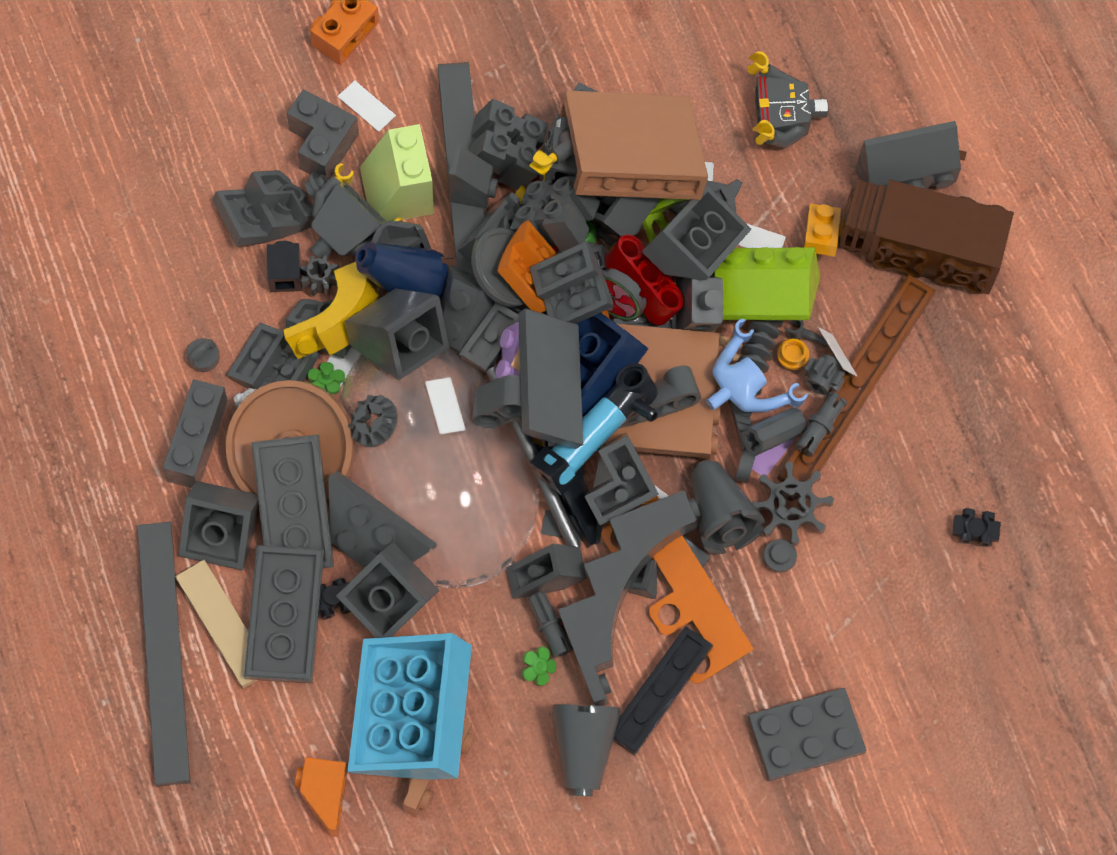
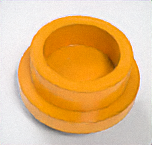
(793, 354)

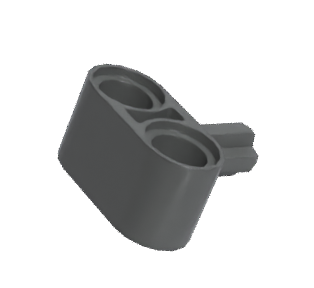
(498, 402)

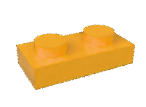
(822, 229)

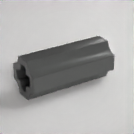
(774, 431)

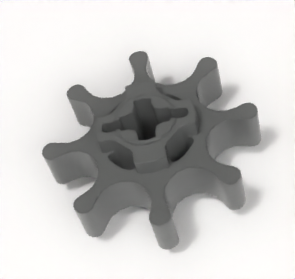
(790, 490)

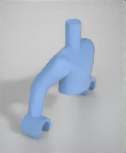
(744, 380)

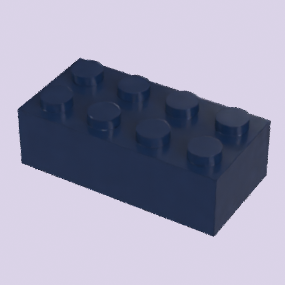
(603, 353)

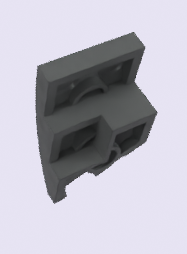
(265, 209)

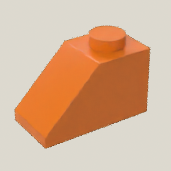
(323, 790)

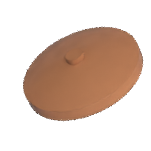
(289, 411)

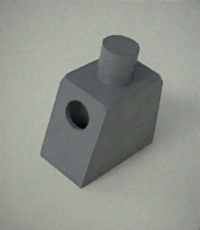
(702, 304)

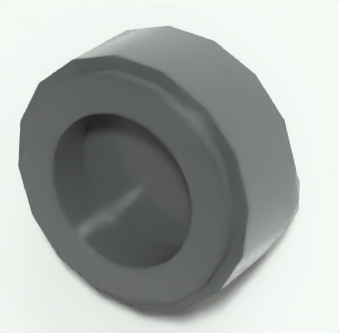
(203, 355)

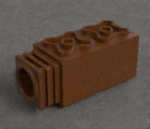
(927, 233)

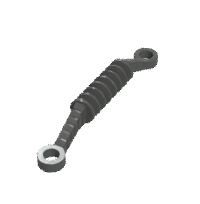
(759, 352)

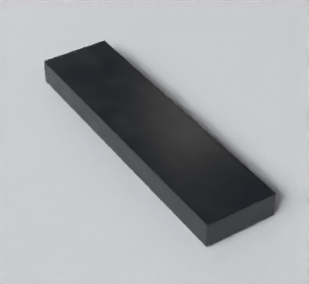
(661, 690)

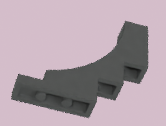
(594, 619)

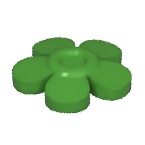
(327, 377)
(539, 666)

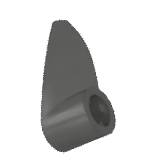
(675, 393)

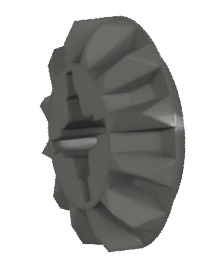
(381, 428)

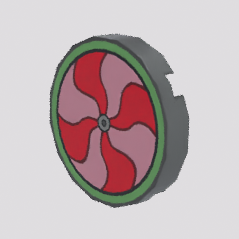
(624, 295)

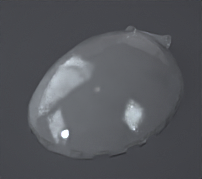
(458, 487)

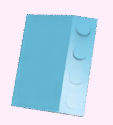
(410, 707)

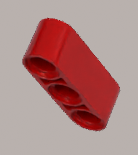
(659, 290)

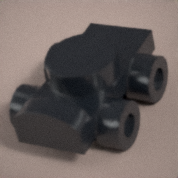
(975, 529)
(329, 600)

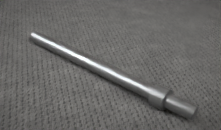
(550, 494)

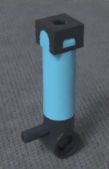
(629, 395)

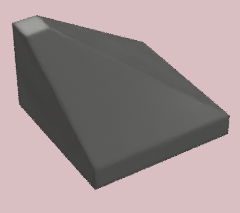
(646, 581)

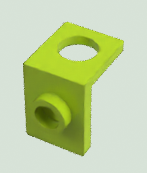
(657, 215)

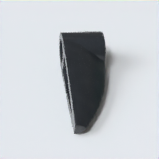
(579, 510)

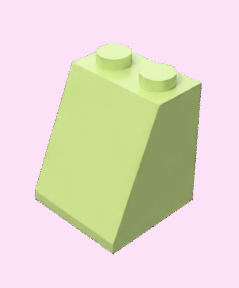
(399, 175)

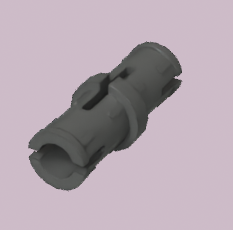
(821, 424)

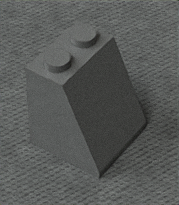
(399, 331)

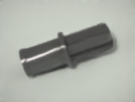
(549, 624)

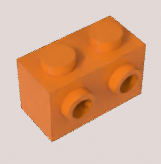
(343, 28)

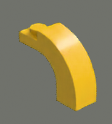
(329, 327)

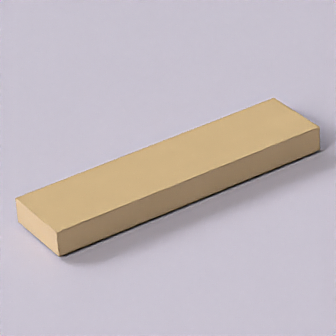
(217, 617)

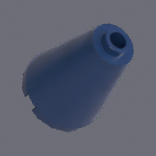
(403, 267)

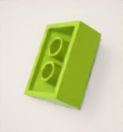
(769, 283)

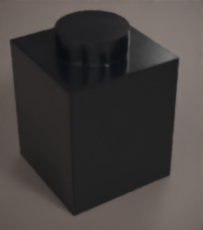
(284, 267)

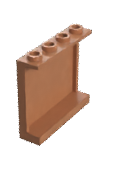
(635, 145)
(690, 429)

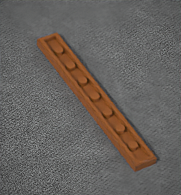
(869, 366)

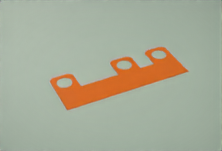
(696, 601)

